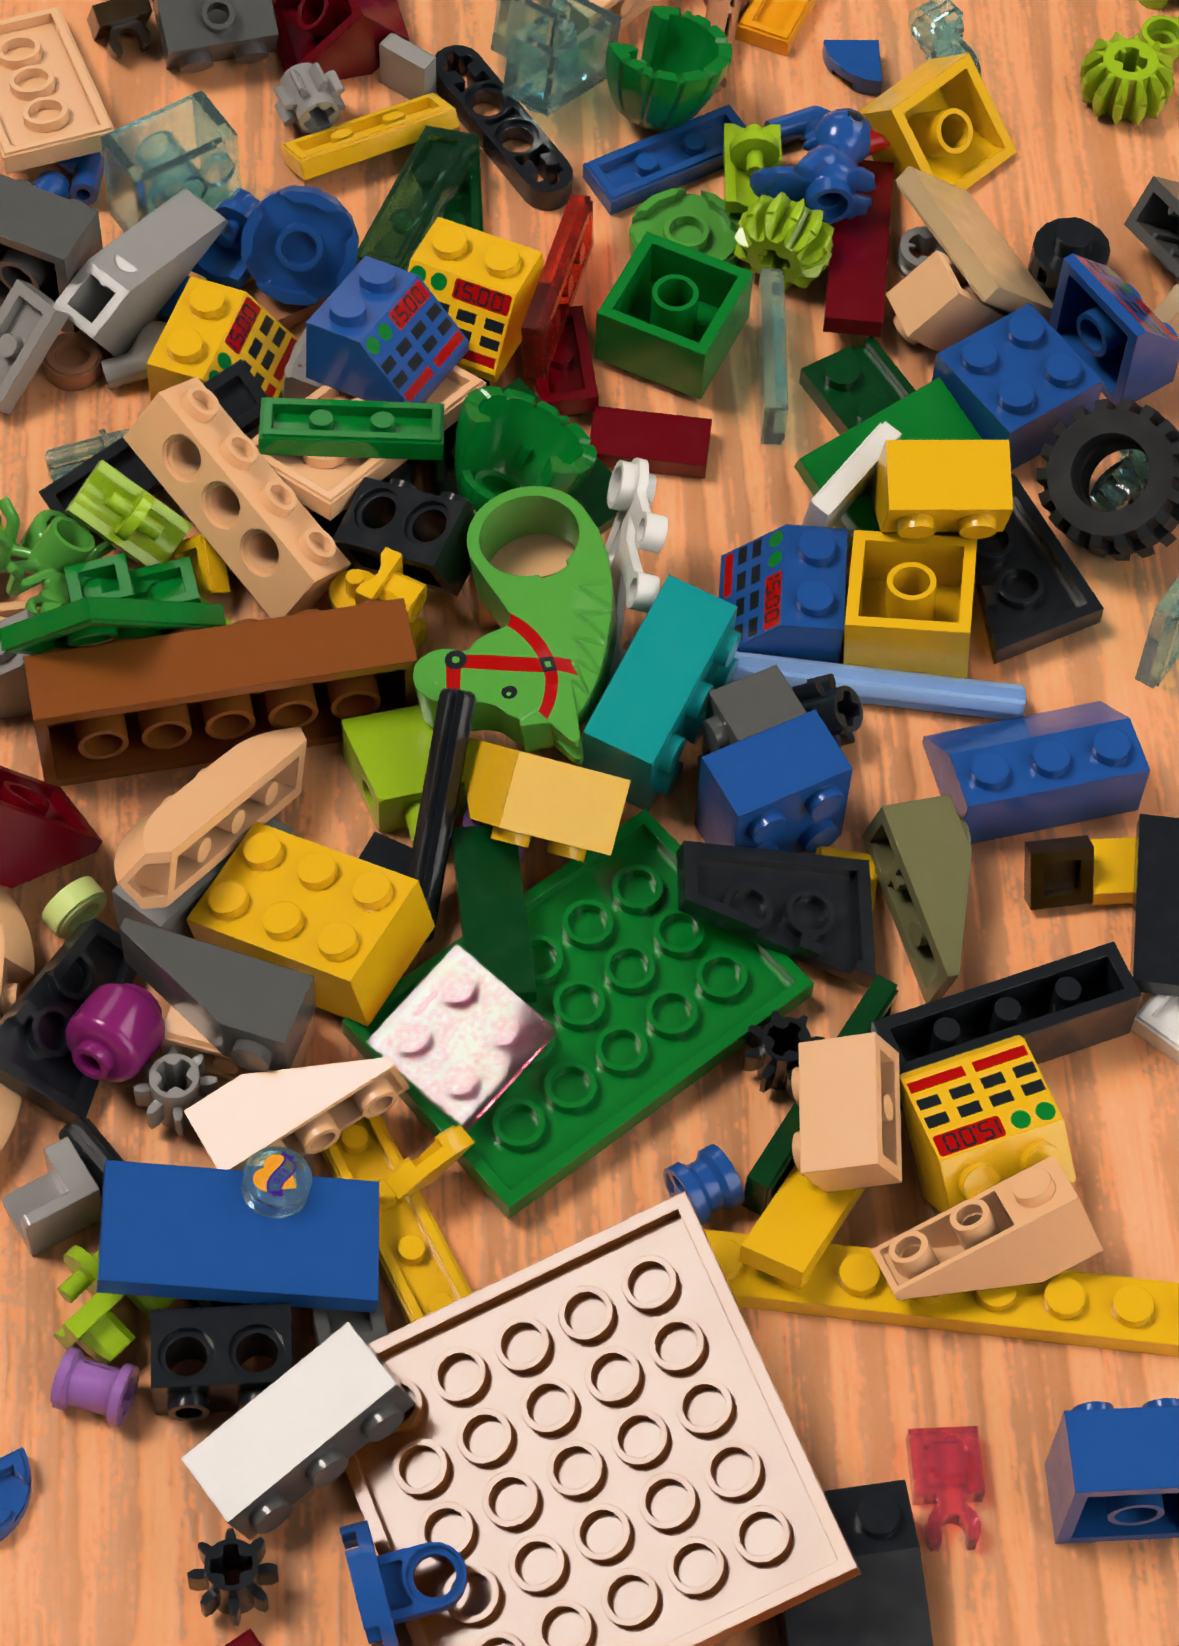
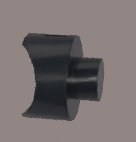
(1060, 239)

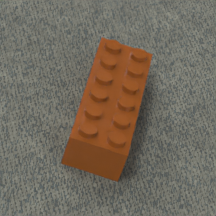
(207, 689)

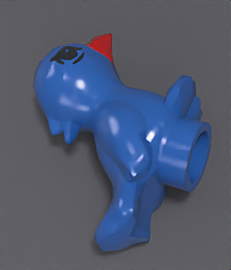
(829, 171)

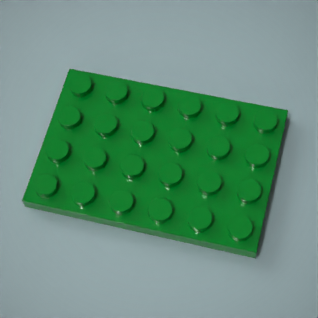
(636, 1006)

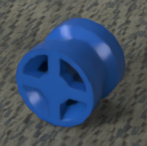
(708, 1182)

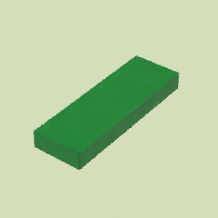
(351, 428)

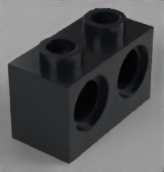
(417, 524)
(223, 1341)

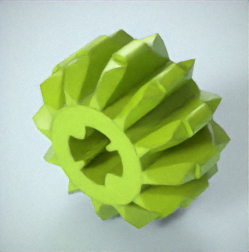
(1126, 78)
(784, 237)

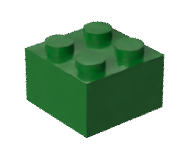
(673, 315)

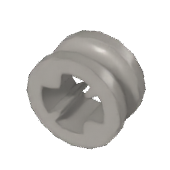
(921, 241)

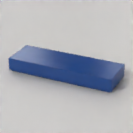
(660, 161)

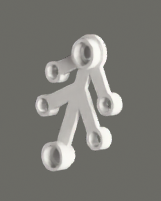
(634, 528)

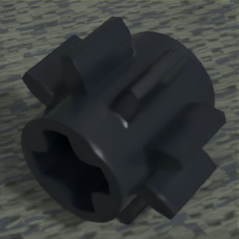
(836, 706)
(769, 1044)
(230, 1555)

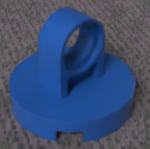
(299, 244)
(387, 1586)

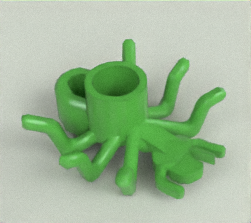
(45, 549)

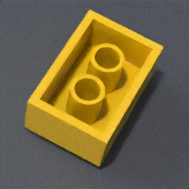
(316, 915)

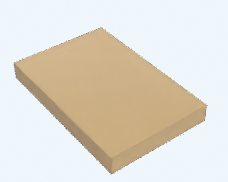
(973, 243)

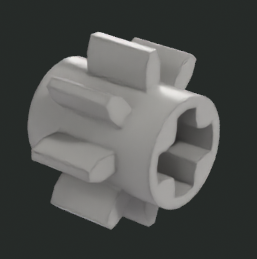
(309, 97)
(172, 1087)

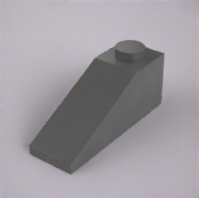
(234, 1000)

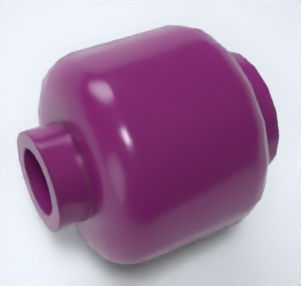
(115, 1032)

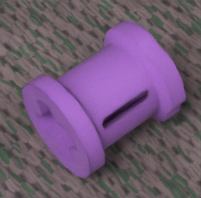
(94, 1386)

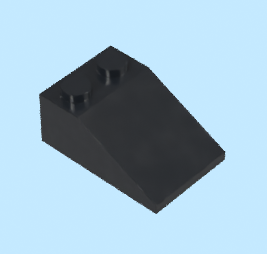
(889, 1597)

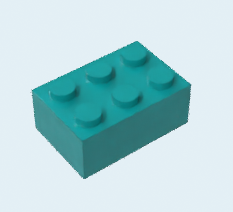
(662, 690)

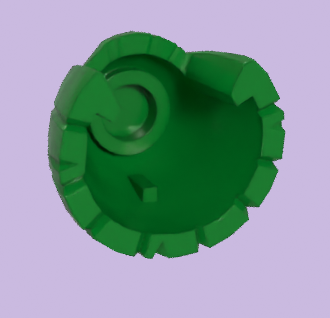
(677, 69)
(515, 443)

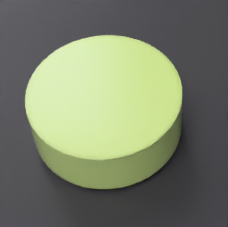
(74, 905)

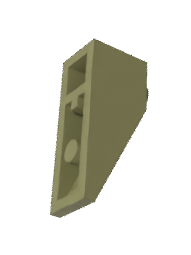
(924, 873)

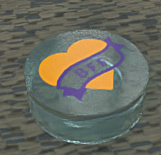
(276, 1182)

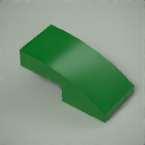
(113, 579)

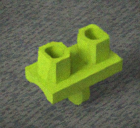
(744, 153)
(128, 516)
(94, 1324)

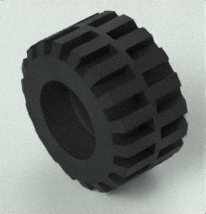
(1074, 461)

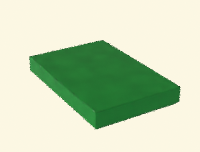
(922, 415)
(103, 619)

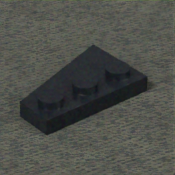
(1029, 584)
(786, 901)
(32, 1031)

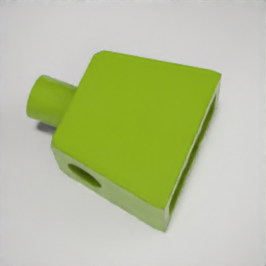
(389, 765)

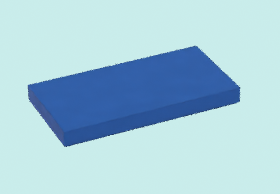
(197, 1239)

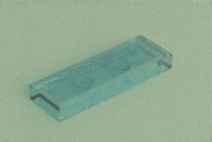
(772, 356)

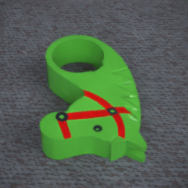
(556, 632)

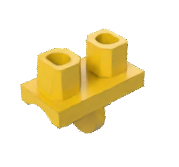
(388, 584)

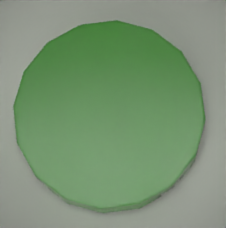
(687, 220)

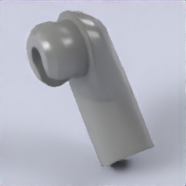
(132, 365)

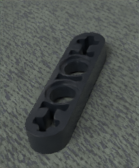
(508, 124)

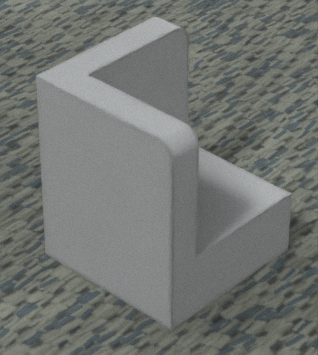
(55, 1203)

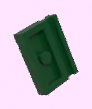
(854, 384)

